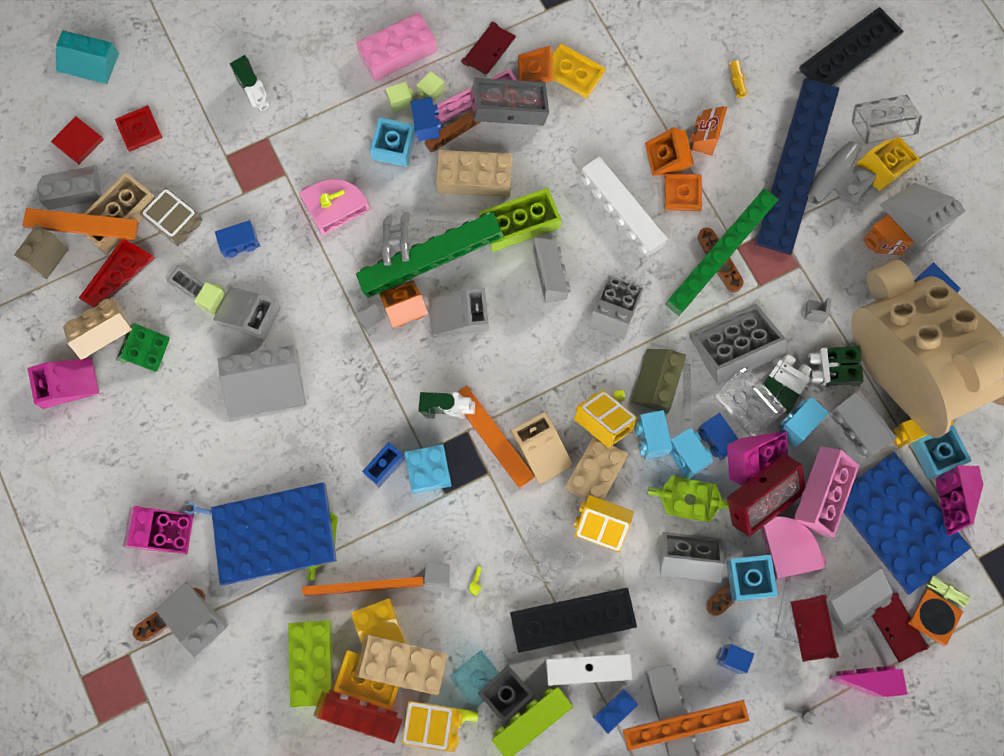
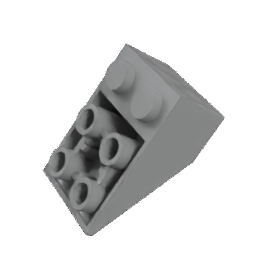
(615, 307)
(248, 312)
(459, 312)

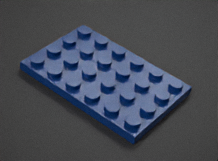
(902, 524)
(273, 534)

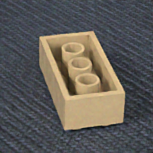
(474, 173)
(122, 200)
(401, 664)

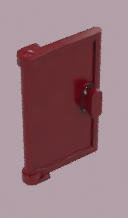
(485, 51)
(815, 627)
(905, 638)

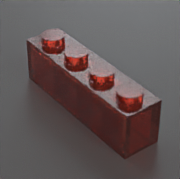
(358, 717)

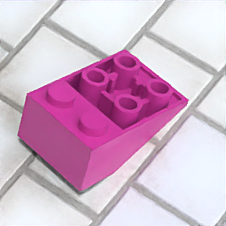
(62, 382)
(753, 454)
(959, 496)
(158, 530)
(880, 683)

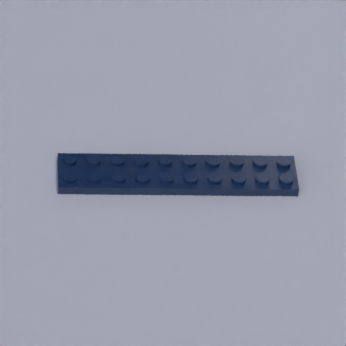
(797, 165)

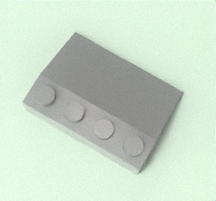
(922, 212)
(738, 342)
(261, 381)

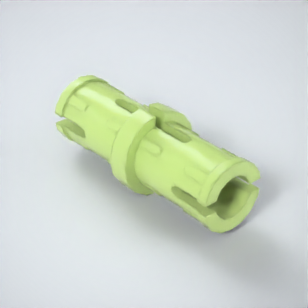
(948, 591)

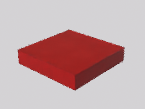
(138, 128)
(77, 140)

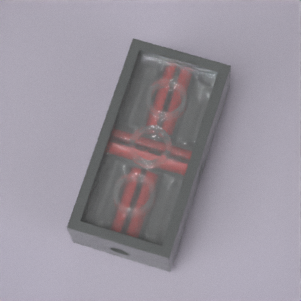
(509, 101)

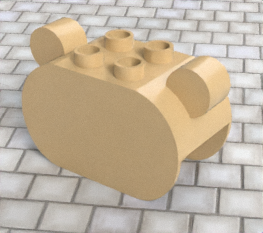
(928, 347)

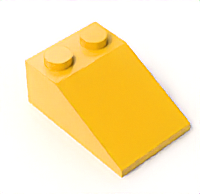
(889, 161)
(378, 621)

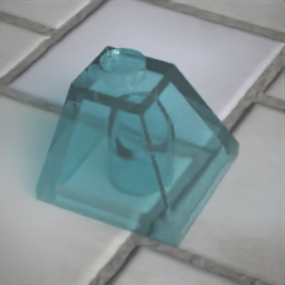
(474, 676)

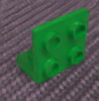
(143, 347)

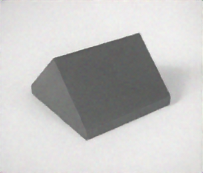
(506, 694)

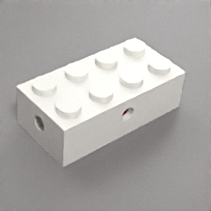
(603, 668)

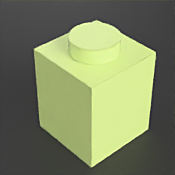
(430, 87)
(399, 96)
(210, 297)

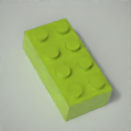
(525, 218)
(310, 661)
(531, 723)

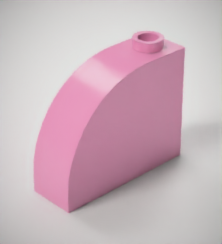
(342, 207)
(791, 548)

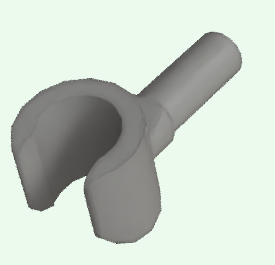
(802, 715)

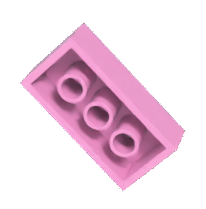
(396, 46)
(826, 491)

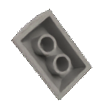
(69, 188)
(550, 270)
(863, 424)
(691, 557)
(860, 599)

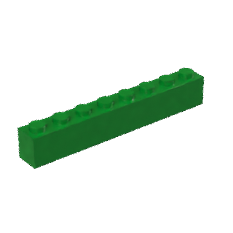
(721, 252)
(430, 254)

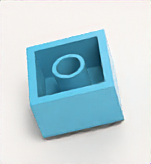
(393, 142)
(805, 419)
(653, 435)
(690, 453)
(940, 453)
(427, 469)
(751, 578)

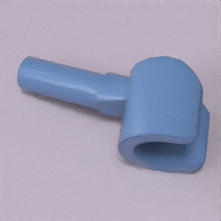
(197, 509)

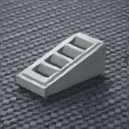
(176, 273)

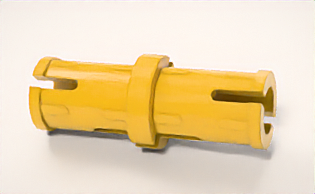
(738, 79)

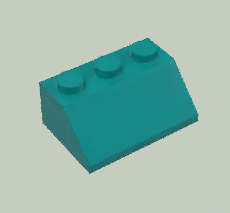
(85, 57)

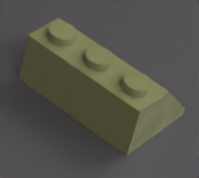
(658, 379)

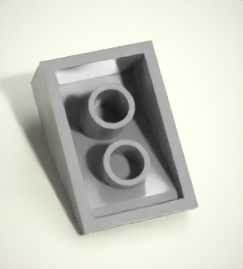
(191, 619)

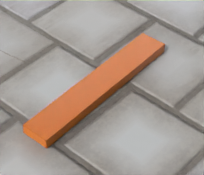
(81, 223)
(497, 442)
(363, 586)
(685, 725)

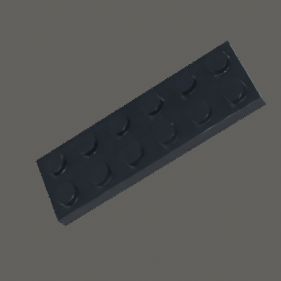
(852, 48)
(573, 620)

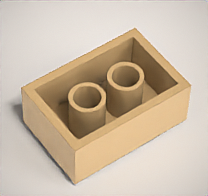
(96, 328)
(596, 471)

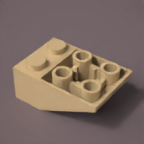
(541, 448)

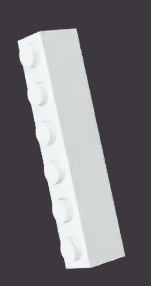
(623, 207)

